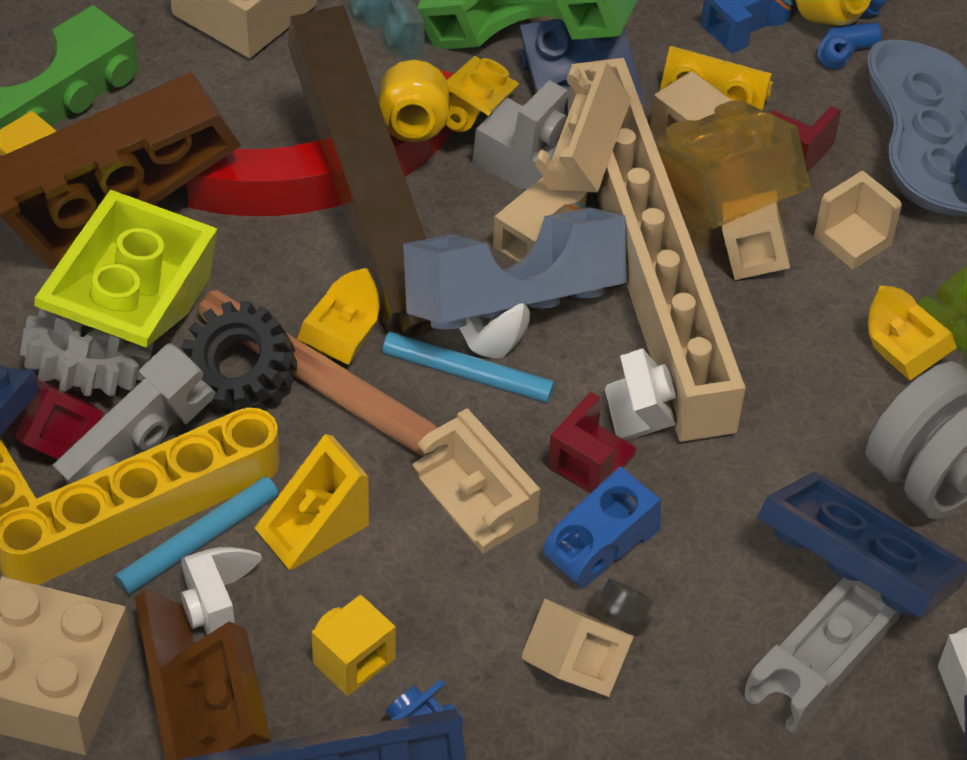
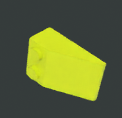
(131, 270)

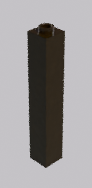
(359, 155)

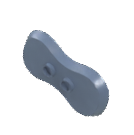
(928, 111)

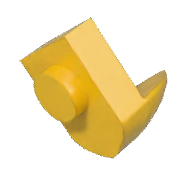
(343, 317)
(906, 332)

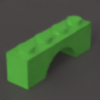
(471, 22)
(89, 60)

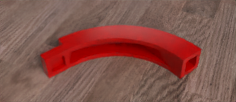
(286, 178)

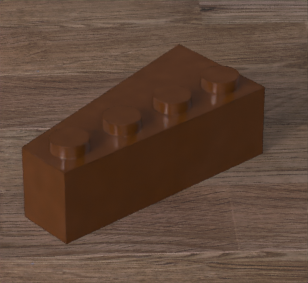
(131, 148)

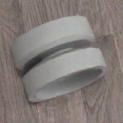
(925, 440)

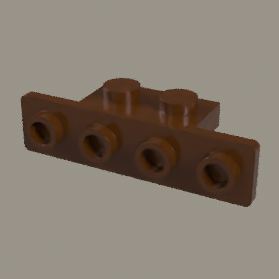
(201, 690)

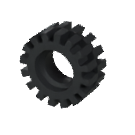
(237, 327)

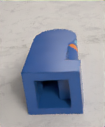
(741, 18)
(603, 528)

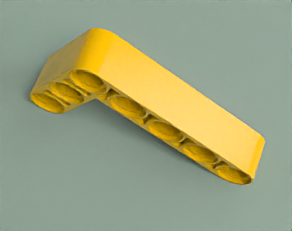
(130, 496)

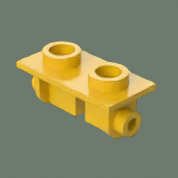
(729, 78)
(477, 88)

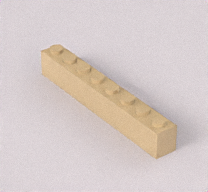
(668, 279)

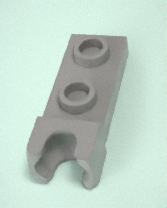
(141, 419)
(822, 650)

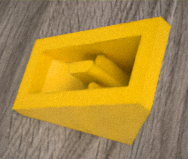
(317, 506)

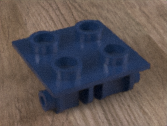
(551, 51)

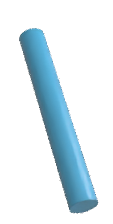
(468, 367)
(196, 535)

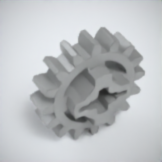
(80, 355)

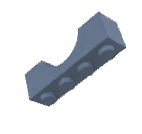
(459, 278)

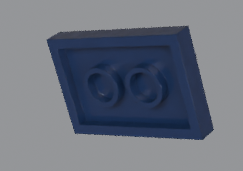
(864, 544)

